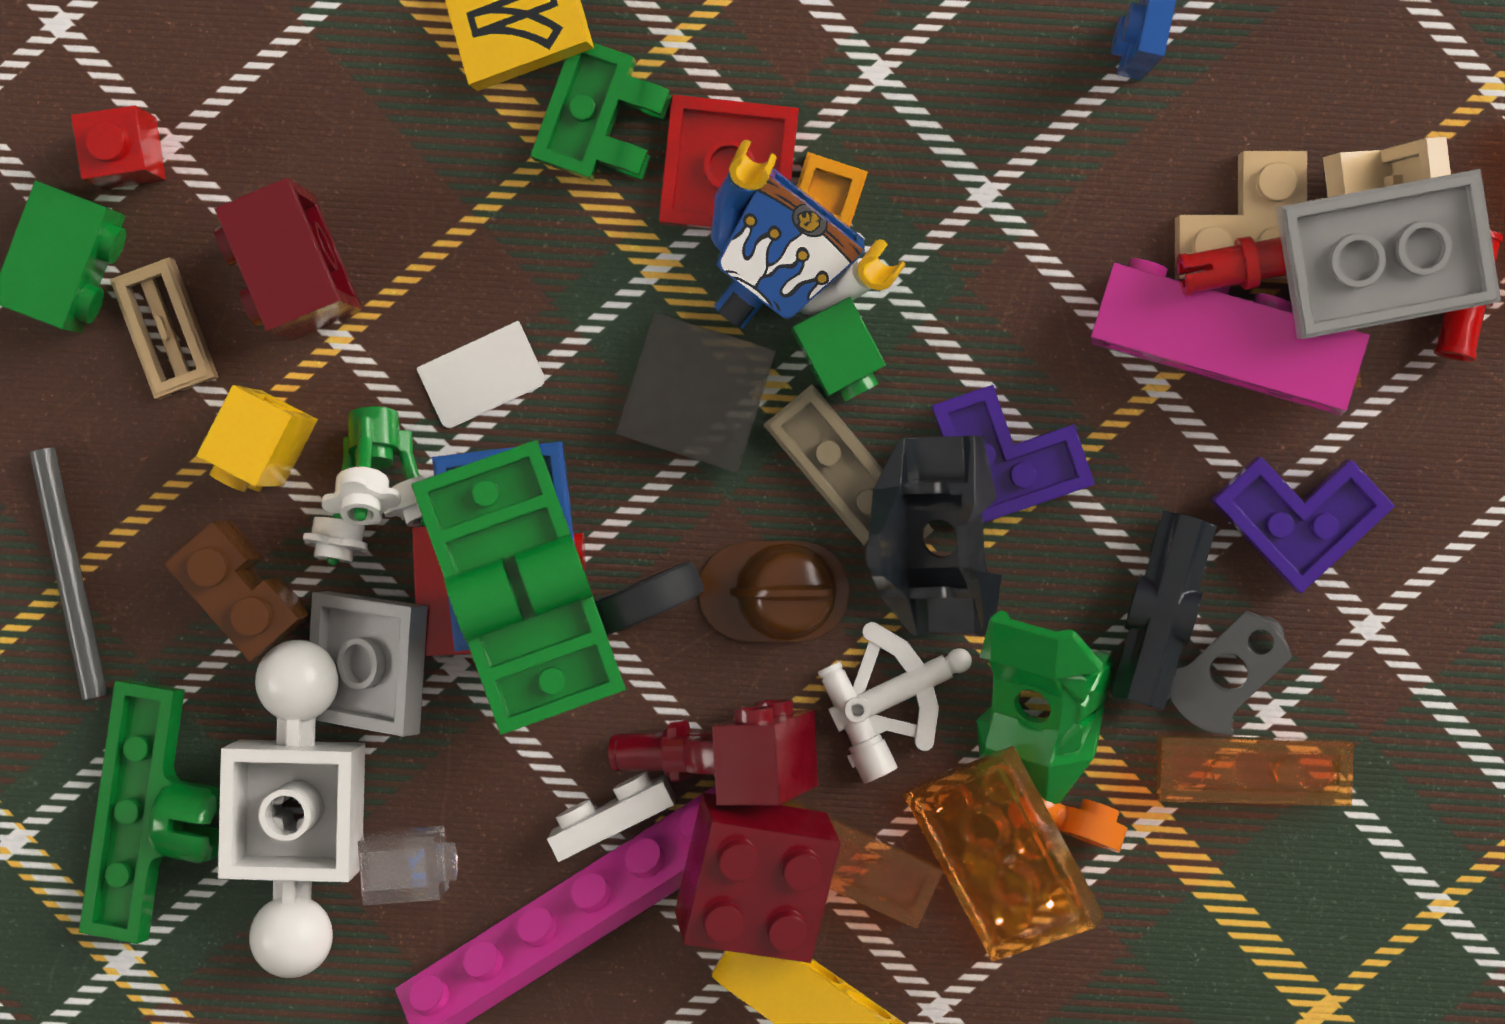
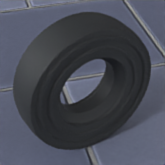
(649, 597)

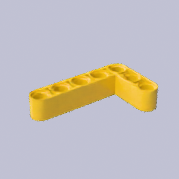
(796, 991)

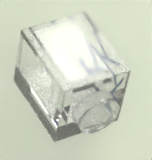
(406, 865)

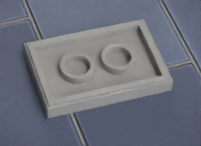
(1388, 254)

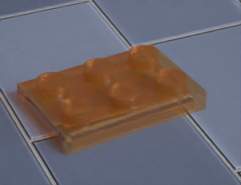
(1003, 854)

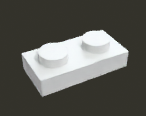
(585, 825)

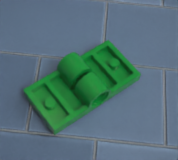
(518, 587)

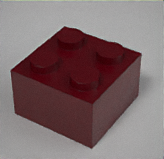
(285, 260)
(757, 879)

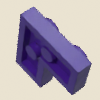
(1022, 471)
(1300, 534)

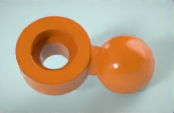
(1091, 823)

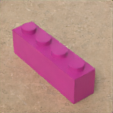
(1226, 338)

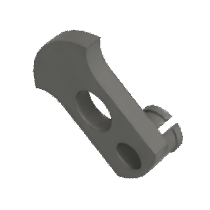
(1207, 702)

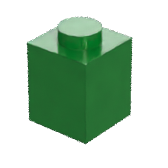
(839, 350)

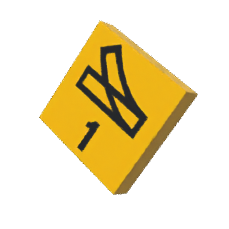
(515, 36)

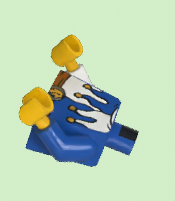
(786, 247)

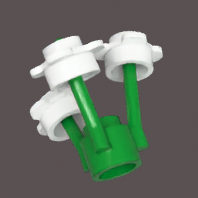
(362, 490)

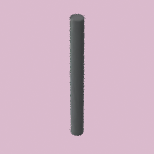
(68, 573)

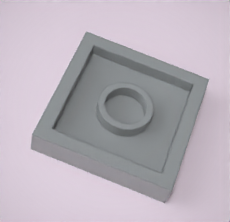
(377, 659)

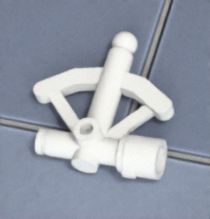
(857, 709)

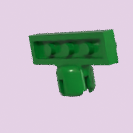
(142, 813)

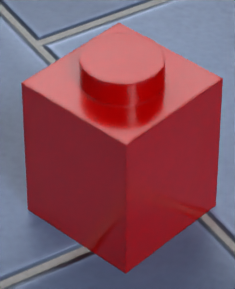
(118, 147)

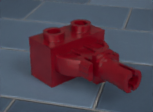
(756, 757)

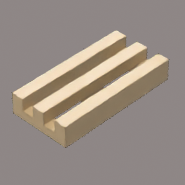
(184, 378)

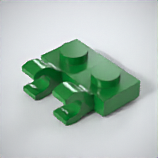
(584, 112)

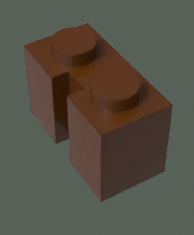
(220, 578)

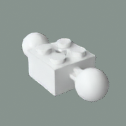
(261, 839)

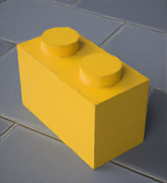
(255, 440)

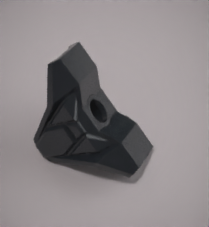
(922, 484)

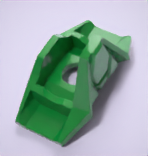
(1071, 681)

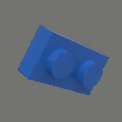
(1142, 36)

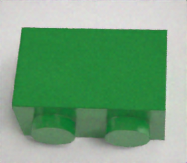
(60, 258)

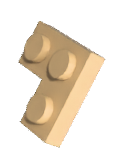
(1264, 183)

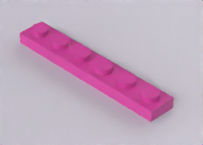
(553, 925)

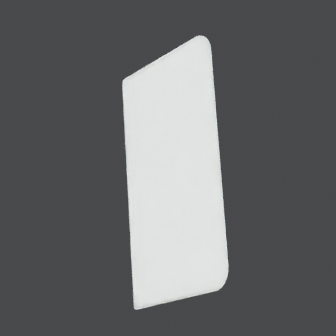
(481, 375)

